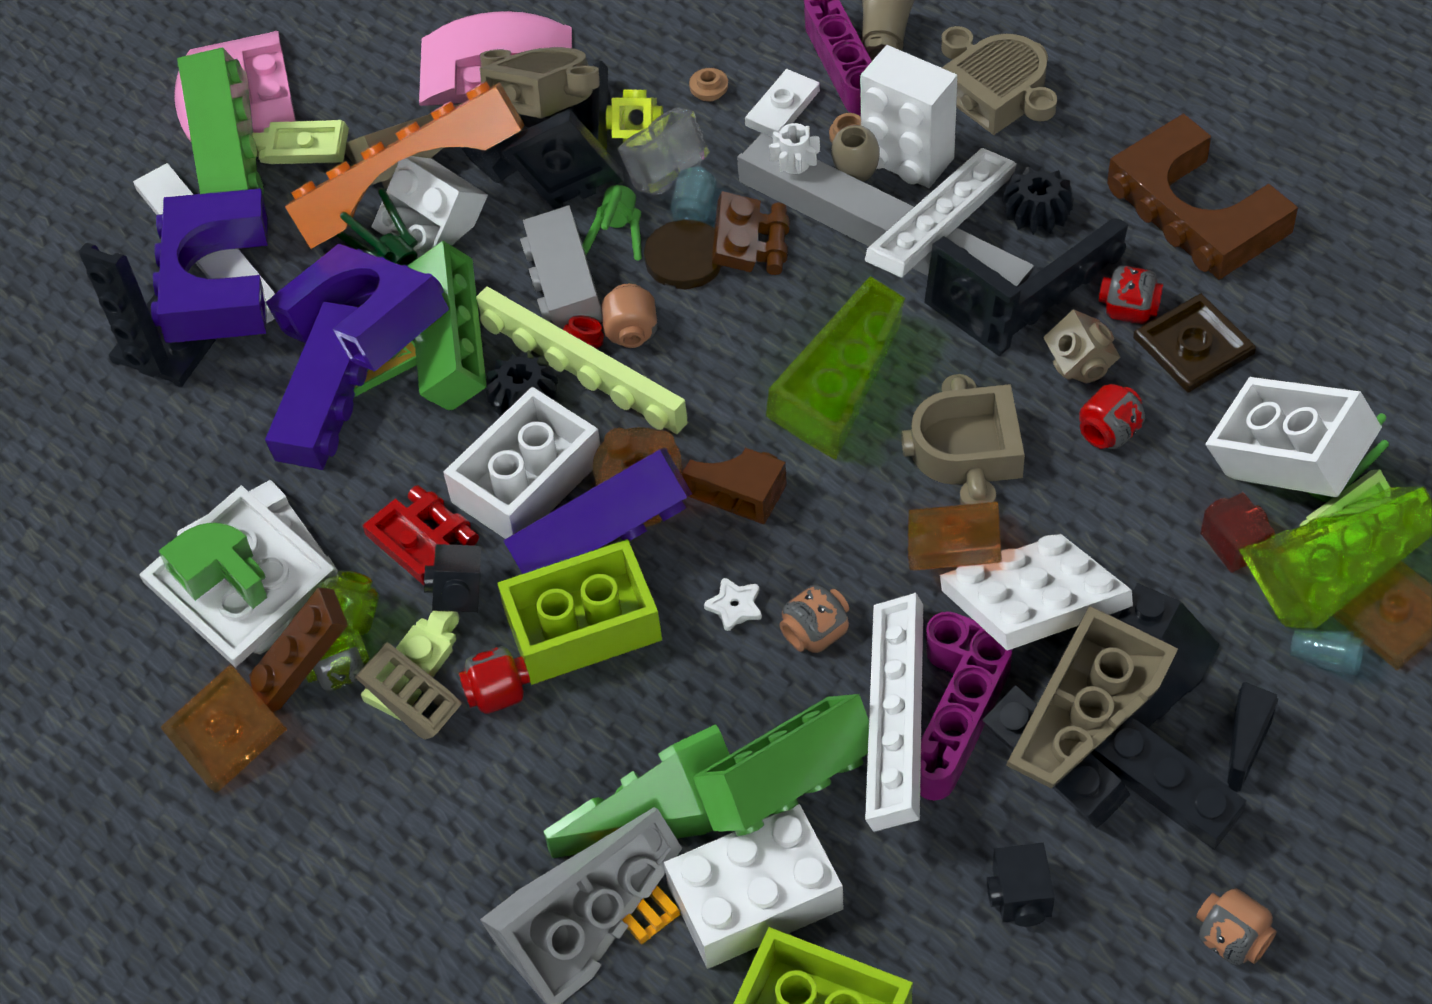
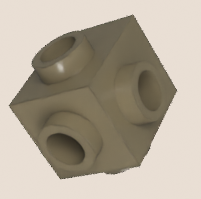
(1081, 347)

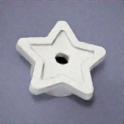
(737, 614)

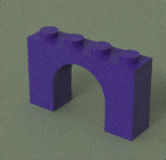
(189, 230)
(393, 297)

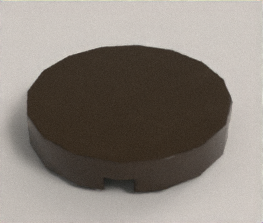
(681, 254)

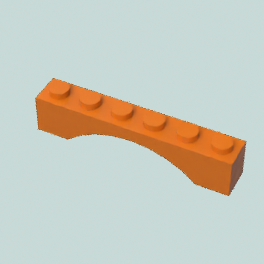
(474, 124)

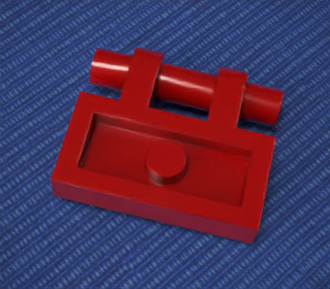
(411, 541)

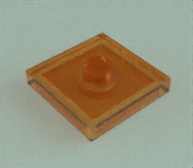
(954, 536)
(1392, 615)
(223, 728)

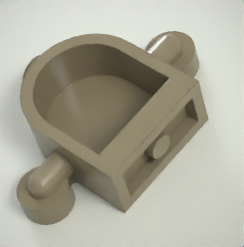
(541, 78)
(998, 78)
(967, 438)

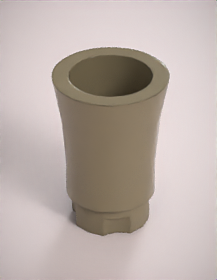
(884, 24)

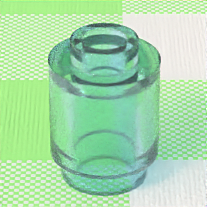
(693, 194)

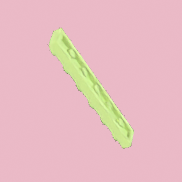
(591, 366)

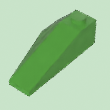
(664, 787)

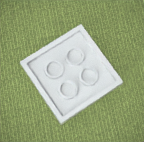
(1035, 591)
(221, 614)

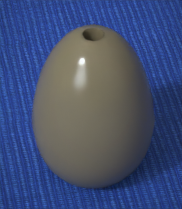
(856, 152)

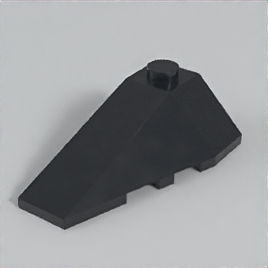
(1176, 625)

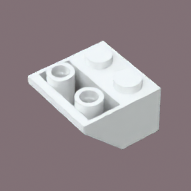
(431, 203)

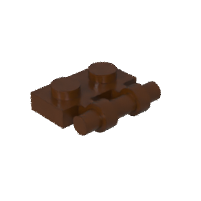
(738, 229)

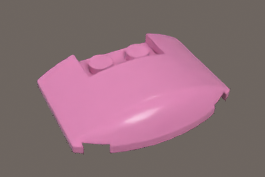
(453, 51)
(266, 76)

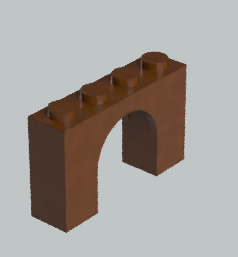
(1214, 238)

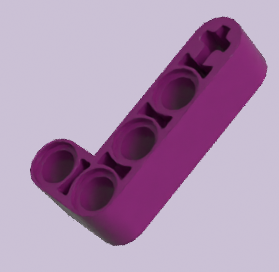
(837, 48)
(955, 710)

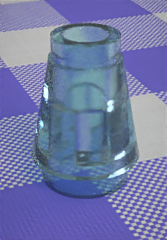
(1329, 650)

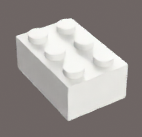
(911, 114)
(1294, 436)
(523, 464)
(751, 883)

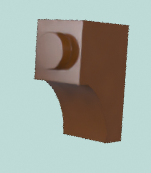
(742, 485)

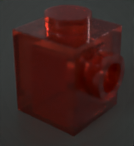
(1232, 526)

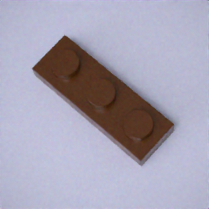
(298, 648)

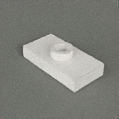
(782, 103)

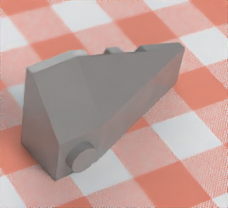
(575, 911)

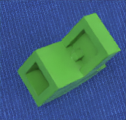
(214, 553)

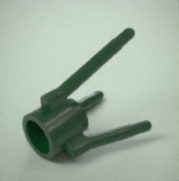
(392, 248)

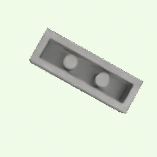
(560, 267)

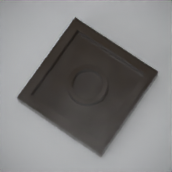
(1194, 342)

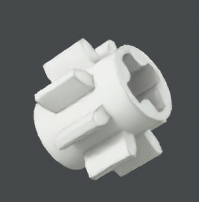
(794, 148)

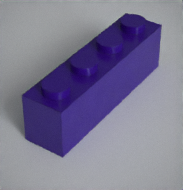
(316, 396)
(603, 514)

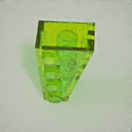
(837, 369)
(1338, 555)

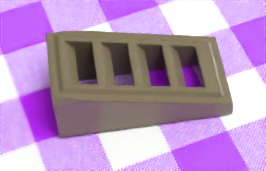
(418, 678)

